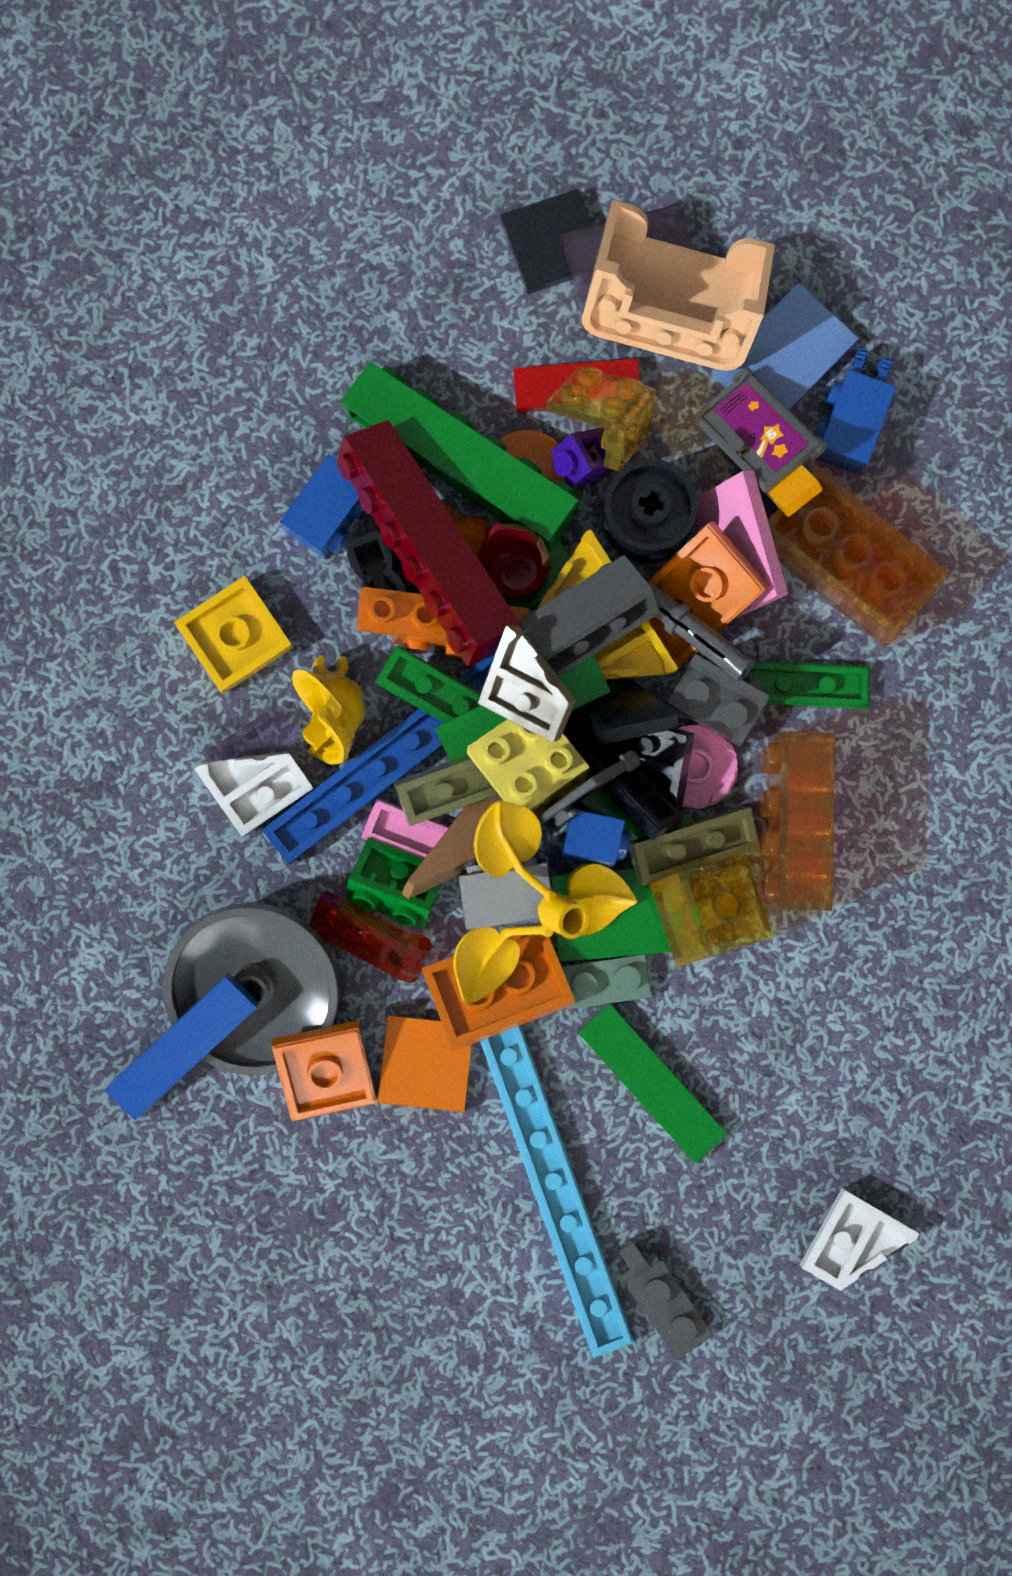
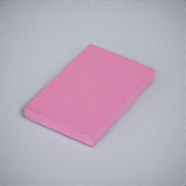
(741, 515)

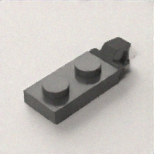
(663, 1300)

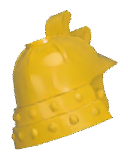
(335, 709)

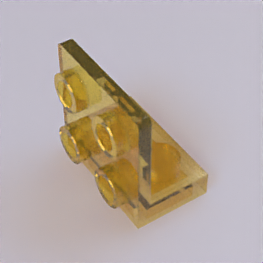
(608, 402)

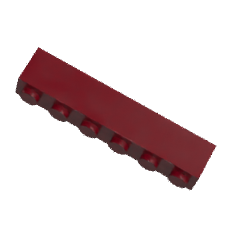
(426, 541)

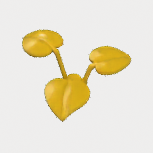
(594, 899)

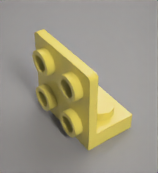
(527, 766)

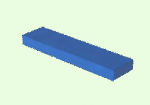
(182, 1046)

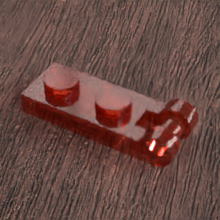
(370, 937)

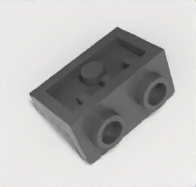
(717, 700)

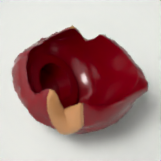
(515, 560)

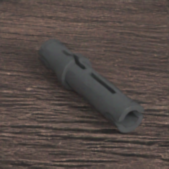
(681, 621)

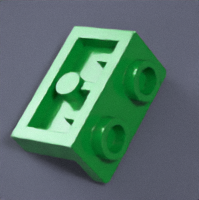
(379, 884)

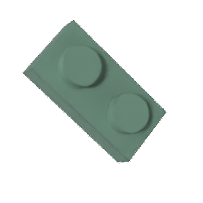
(608, 981)

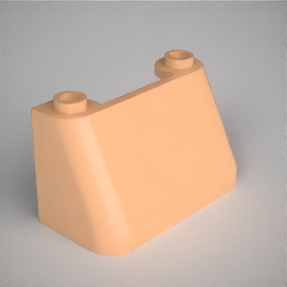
(676, 296)

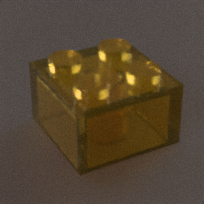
(711, 910)

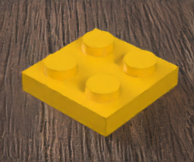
(233, 635)

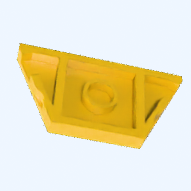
(636, 653)

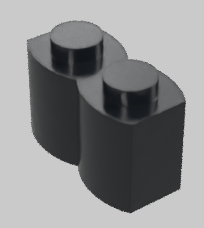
(373, 563)

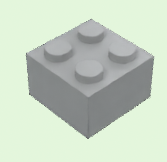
(501, 900)

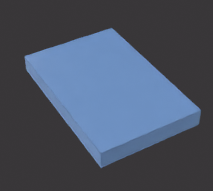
(794, 347)

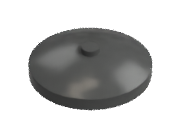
(274, 960)

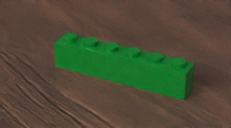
(461, 456)

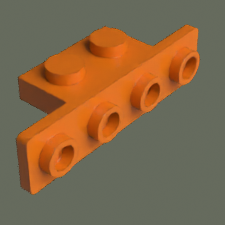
(406, 619)

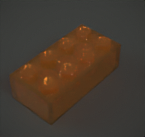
(856, 560)
(798, 823)

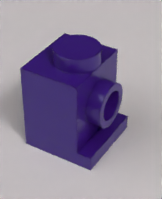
(574, 462)

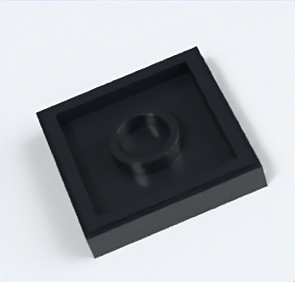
(536, 234)

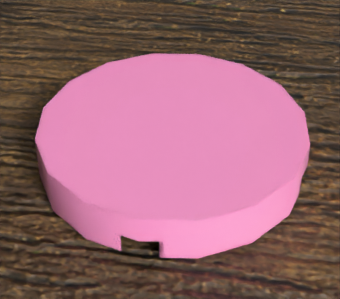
(710, 781)

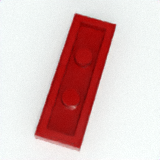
(538, 383)

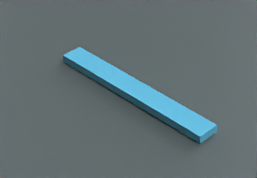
(557, 1192)

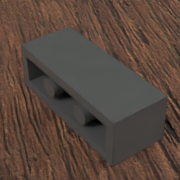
(590, 615)

